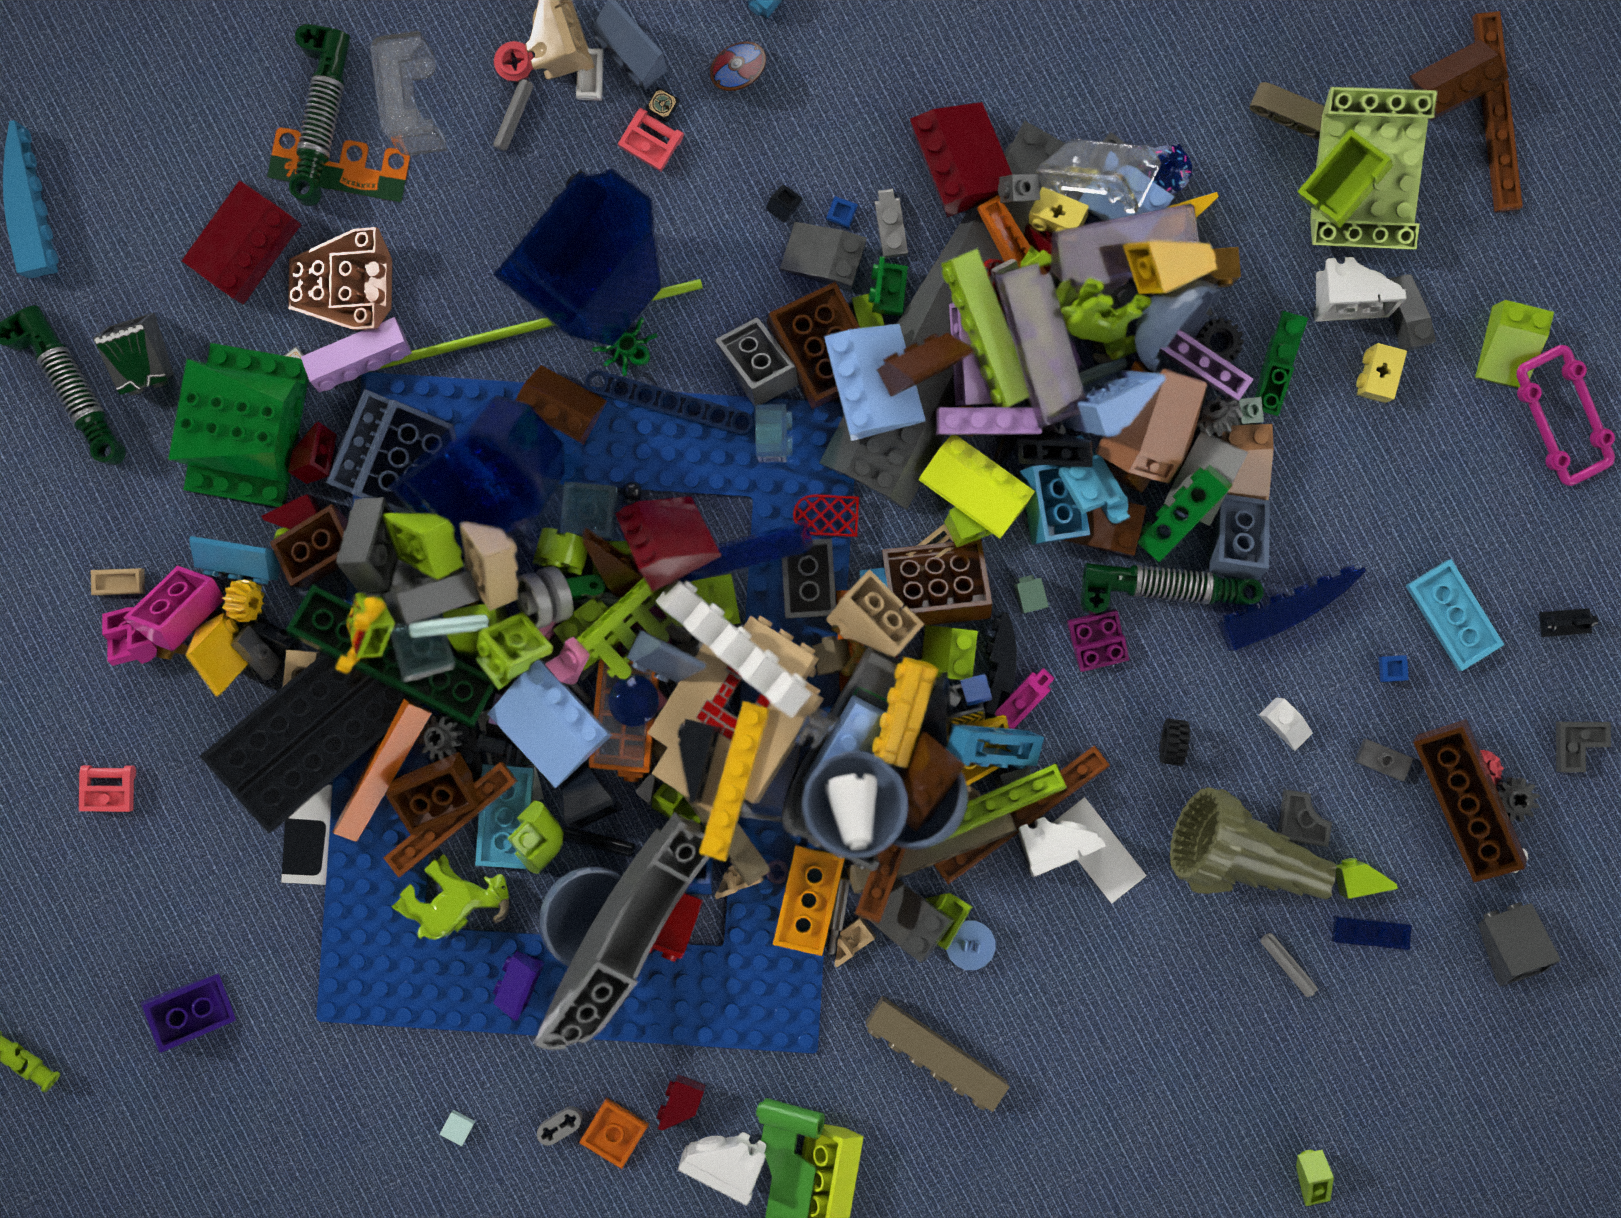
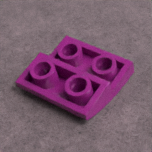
(1098, 640)

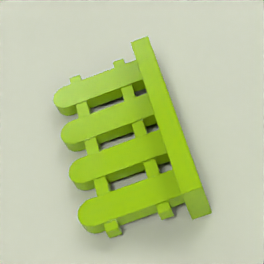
(613, 621)

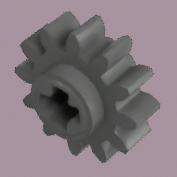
(1219, 416)
(442, 727)
(1524, 798)

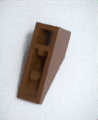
(615, 567)

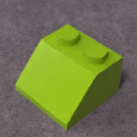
(950, 650)

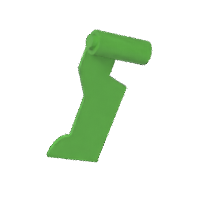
(791, 1174)

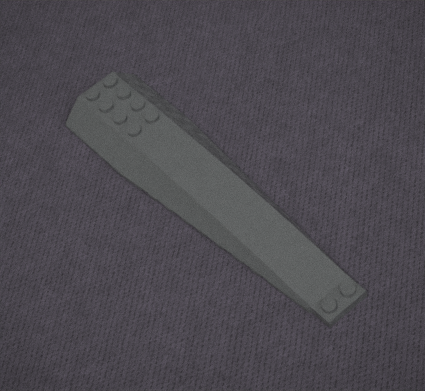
(897, 458)

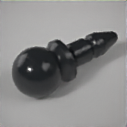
(632, 492)

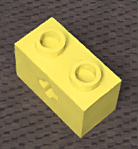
(1052, 204)
(1390, 365)

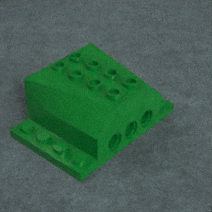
(239, 424)

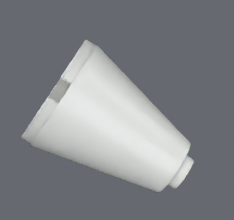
(853, 808)

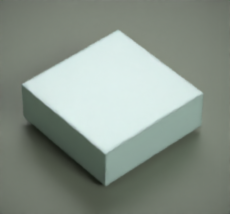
(457, 1127)

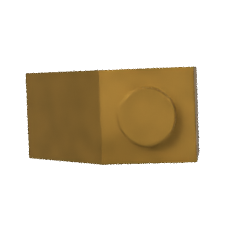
(1228, 267)

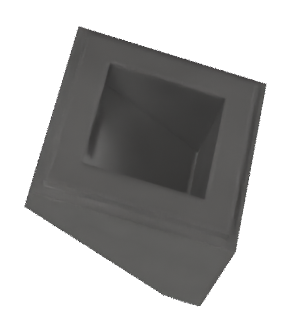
(647, 788)

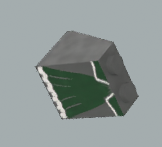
(135, 354)

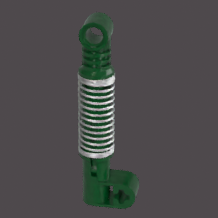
(326, 87)
(55, 359)
(1162, 583)

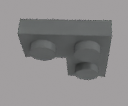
(1574, 738)

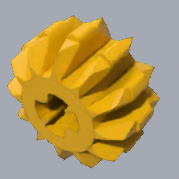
(243, 600)

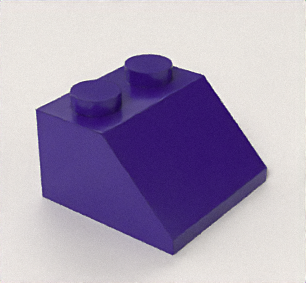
(518, 984)

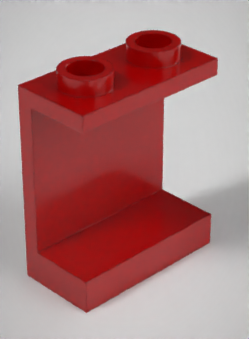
(678, 928)

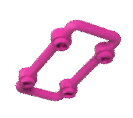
(1600, 437)

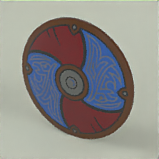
(738, 66)

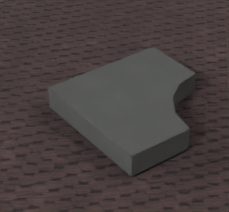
(1301, 821)

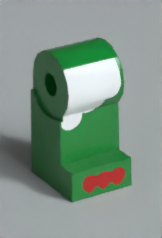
(586, 587)

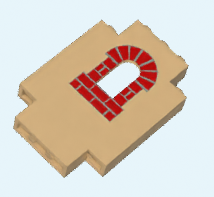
(703, 700)

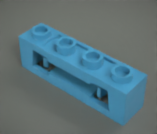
(1024, 746)

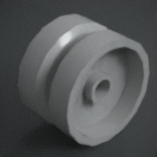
(544, 596)

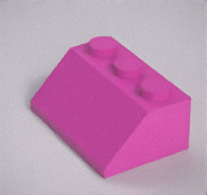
(175, 607)

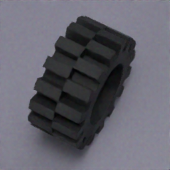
(1229, 331)
(1174, 742)

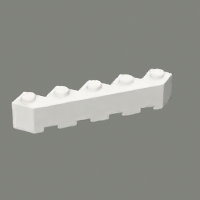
(734, 647)

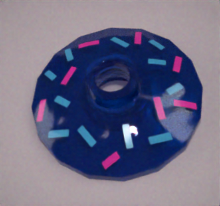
(1179, 177)

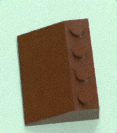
(801, 333)
(948, 589)

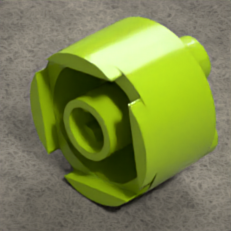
(562, 551)

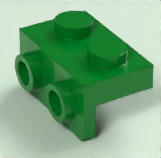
(889, 288)

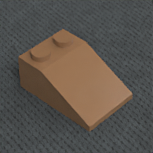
(1255, 473)

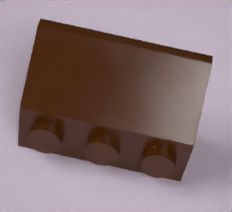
(1461, 77)
(922, 362)
(562, 403)
(311, 547)
(928, 779)
(433, 793)

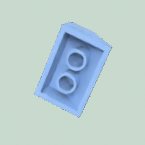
(1099, 205)

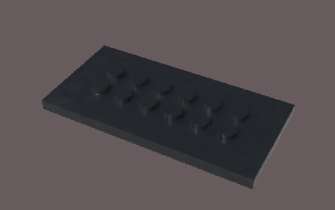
(302, 739)

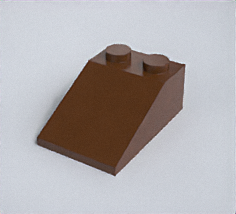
(1112, 537)

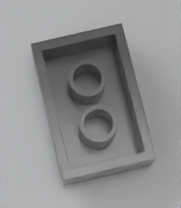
(366, 547)
(810, 582)
(430, 596)

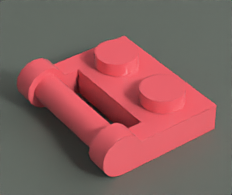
(646, 146)
(106, 797)

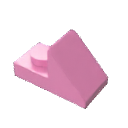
(569, 663)

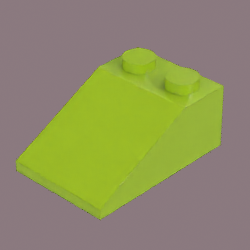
(1511, 338)
(424, 542)

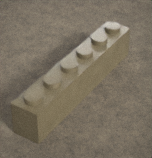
(937, 1054)

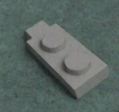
(890, 224)

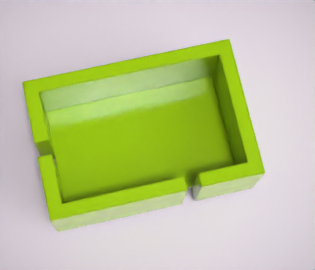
(1345, 178)

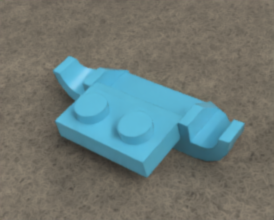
(1096, 488)

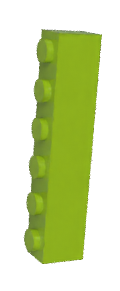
(986, 328)

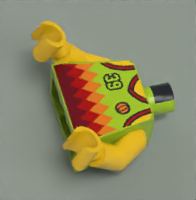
(368, 628)

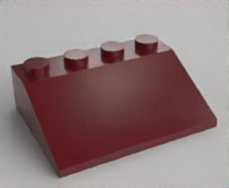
(960, 155)
(241, 242)
(666, 538)

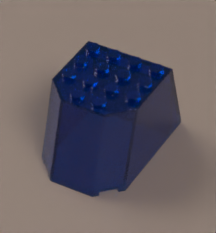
(589, 258)
(486, 469)

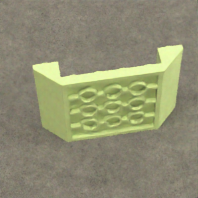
(1398, 127)

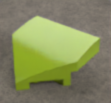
(954, 908)

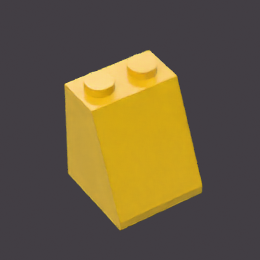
(1167, 265)

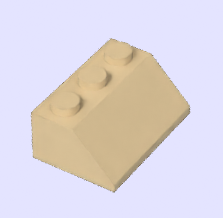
(491, 563)

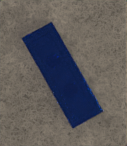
(1371, 933)

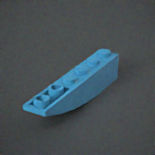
(24, 207)

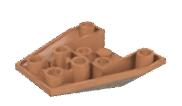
(344, 280)
(1161, 432)

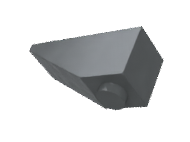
(1412, 318)

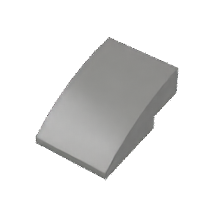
(1221, 456)

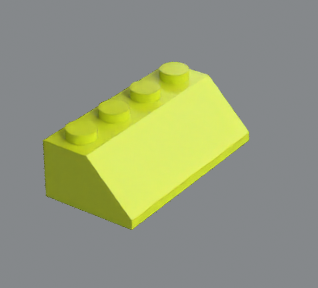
(976, 485)
(837, 1164)

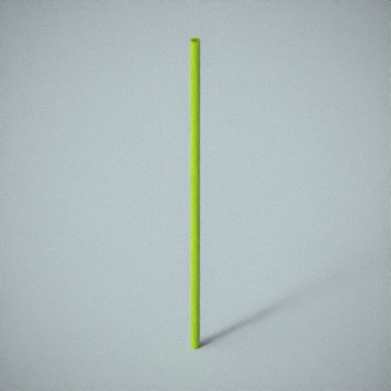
(519, 329)

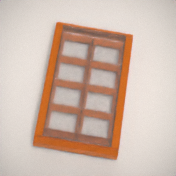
(628, 746)

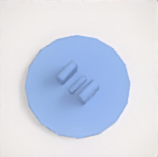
(972, 946)

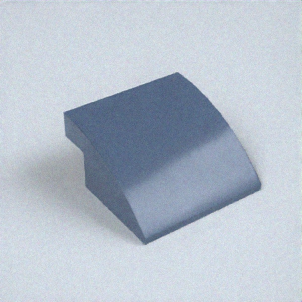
(381, 446)

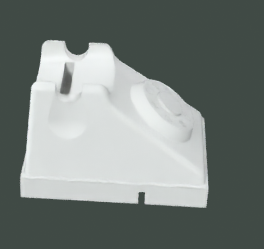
(1354, 292)
(1056, 844)
(725, 1164)

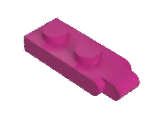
(1025, 697)

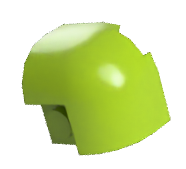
(537, 837)

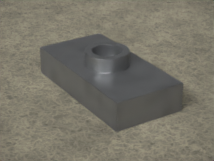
(256, 653)
(1383, 759)

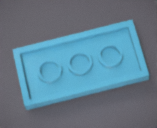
(1454, 615)
(501, 820)

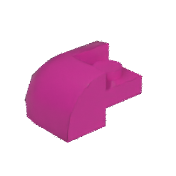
(124, 640)

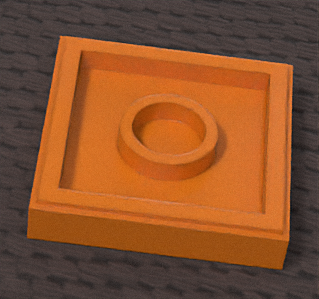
(614, 1133)

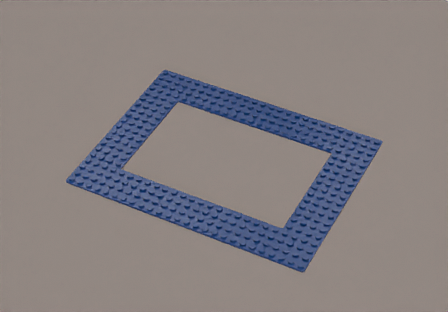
(716, 994)

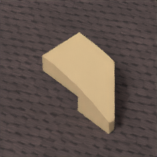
(732, 883)
(853, 939)

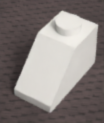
(1286, 722)

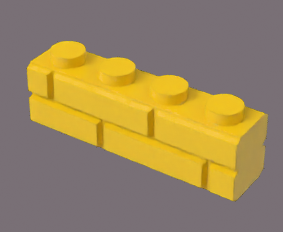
(905, 711)

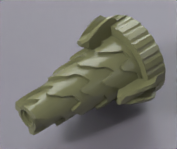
(1222, 844)

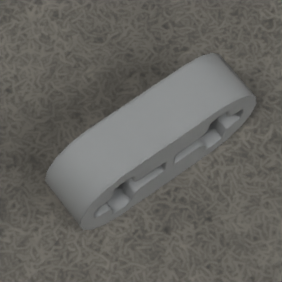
(563, 1130)

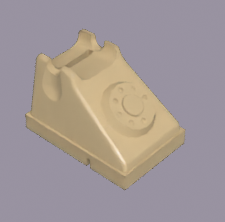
(558, 39)
(875, 616)

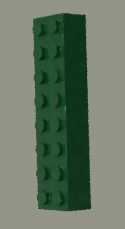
(455, 692)

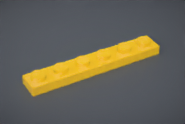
(734, 781)

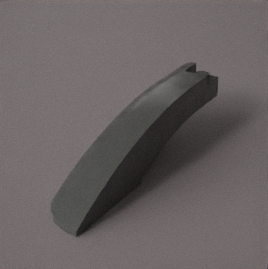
(623, 935)

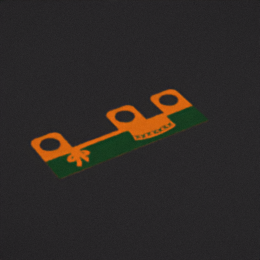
(345, 175)

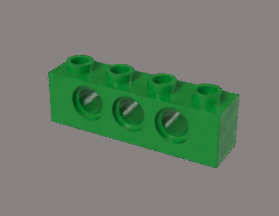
(1160, 545)

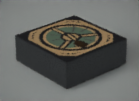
(662, 104)

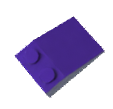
(187, 1012)

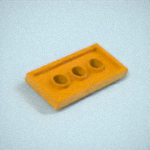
(820, 913)

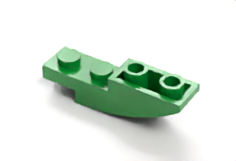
(1279, 360)

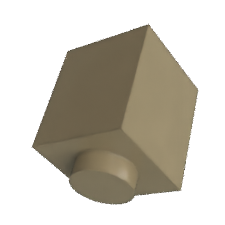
(832, 655)

